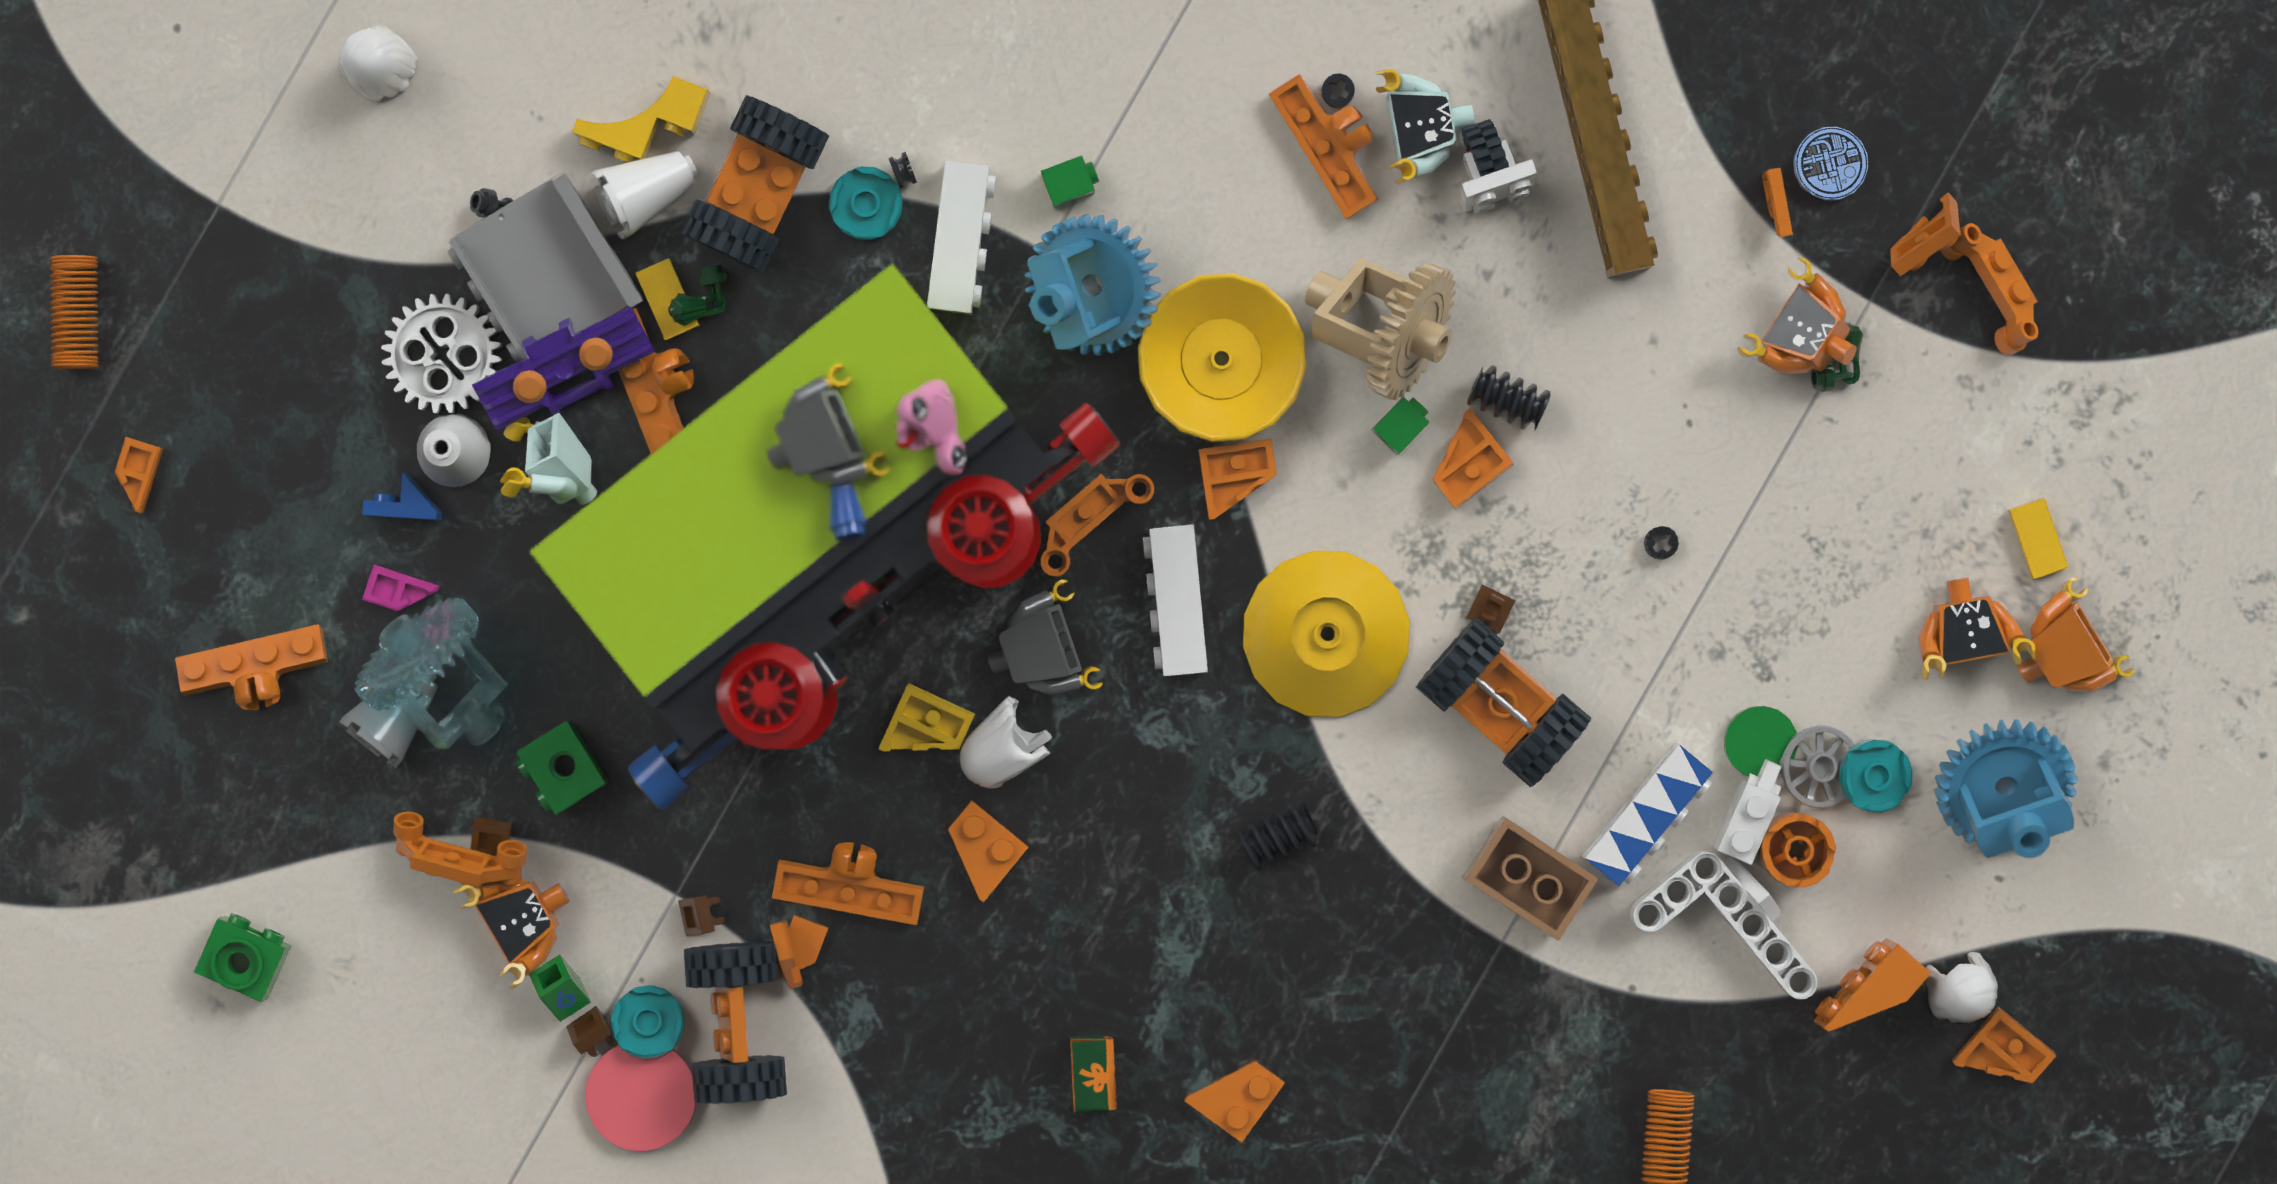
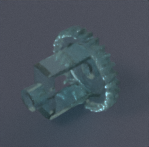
(415, 651)

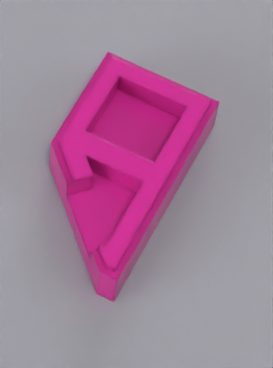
(396, 589)

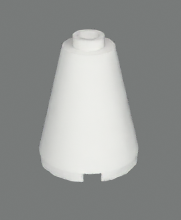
(642, 188)
(466, 453)

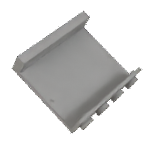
(543, 265)

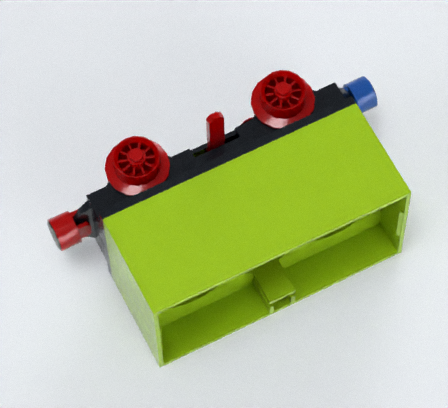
(723, 571)

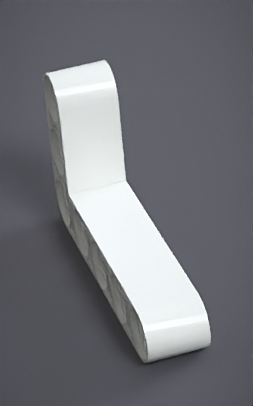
(1734, 915)

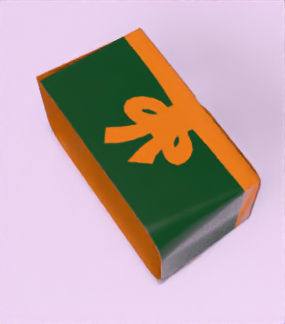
(1093, 1073)

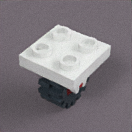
(1492, 170)

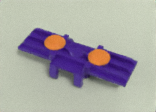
(557, 357)

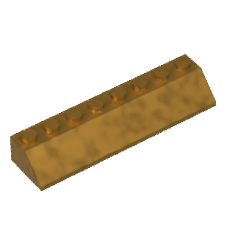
(1597, 136)

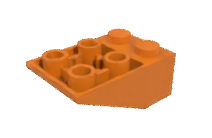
(1880, 983)

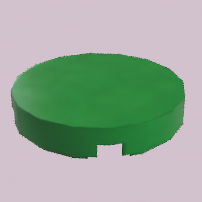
(1756, 736)

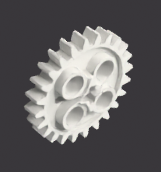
(416, 375)

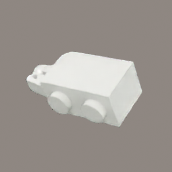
(1750, 814)

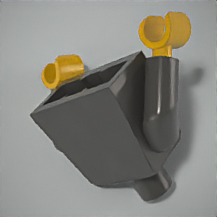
(820, 435)
(1040, 647)

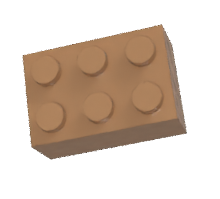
(1530, 878)

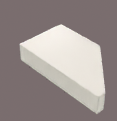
(1754, 888)

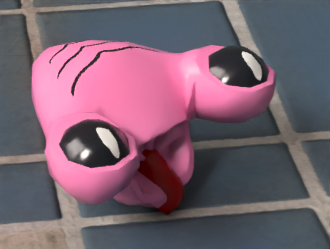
(928, 419)

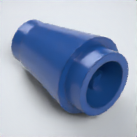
(846, 513)

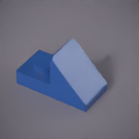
(412, 504)

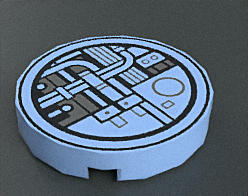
(1830, 163)

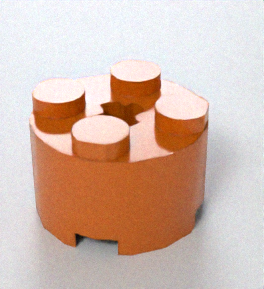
(1815, 856)

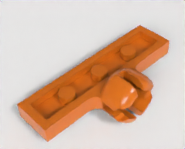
(1328, 143)
(652, 389)
(252, 665)
(848, 887)

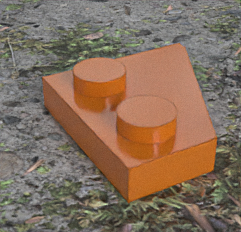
(1927, 238)
(1470, 462)
(1235, 472)
(985, 848)
(2006, 1049)
(1237, 1098)

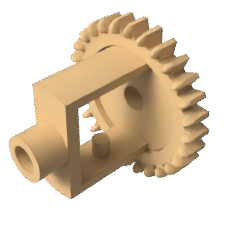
(1411, 333)

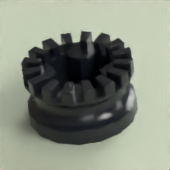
(1341, 101)
(901, 170)
(1649, 542)

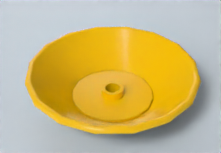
(1229, 317)
(1287, 623)

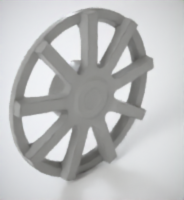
(1819, 766)

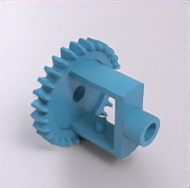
(1067, 288)
(2008, 789)

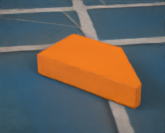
(1777, 201)
(137, 470)
(807, 941)
(786, 953)

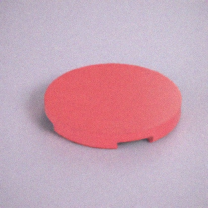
(640, 1100)

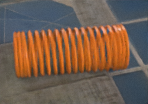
(72, 262)
(1672, 1098)

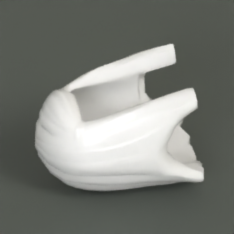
(377, 62)
(1001, 748)
(1964, 992)

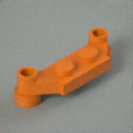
(2003, 283)
(1086, 512)
(453, 861)

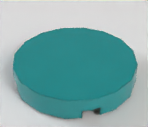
(865, 203)
(1875, 775)
(648, 1022)

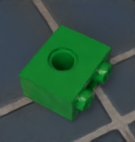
(540, 761)
(264, 950)

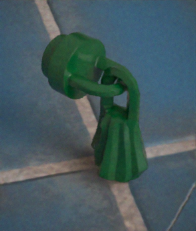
(688, 308)
(1825, 379)

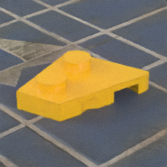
(926, 723)

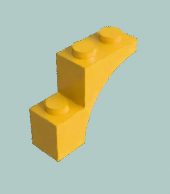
(631, 139)

